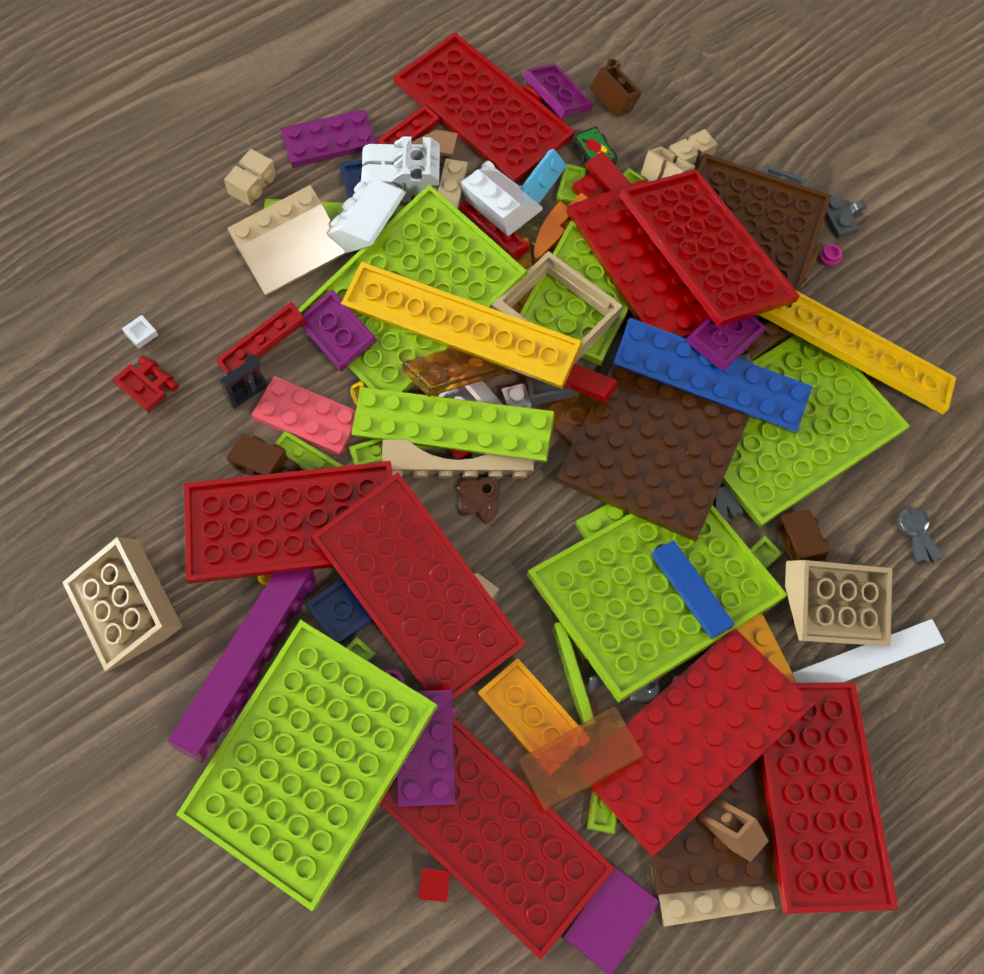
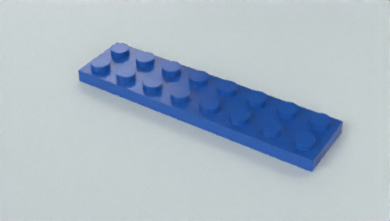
(740, 387)

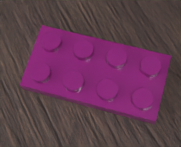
(328, 138)
(429, 769)

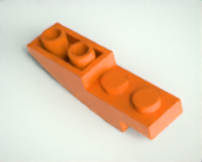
(553, 229)

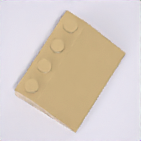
(286, 240)
(840, 602)
(121, 603)

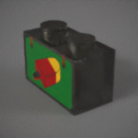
(590, 143)

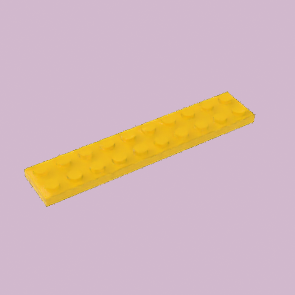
(462, 324)
(866, 351)

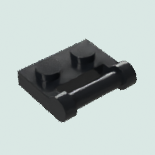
(236, 383)

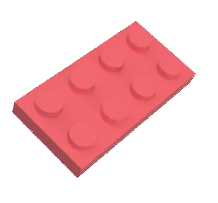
(306, 415)

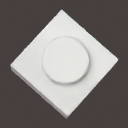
(140, 331)
(516, 396)

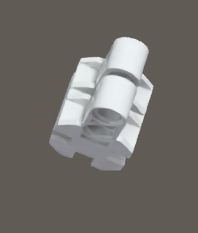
(403, 165)

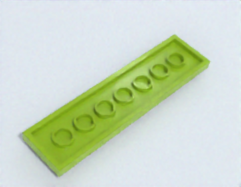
(454, 424)

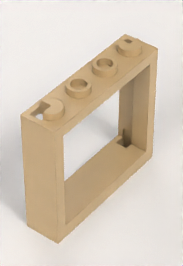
(574, 282)

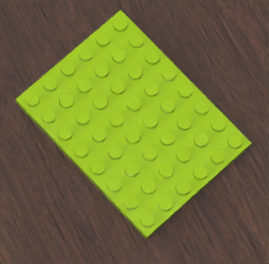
(436, 248)
(838, 429)
(630, 613)
(307, 764)

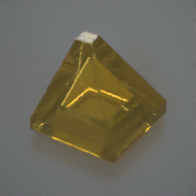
(531, 230)

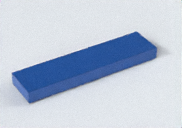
(692, 589)

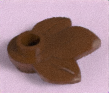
(477, 501)

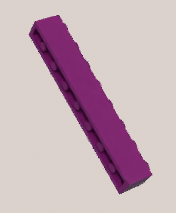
(241, 664)

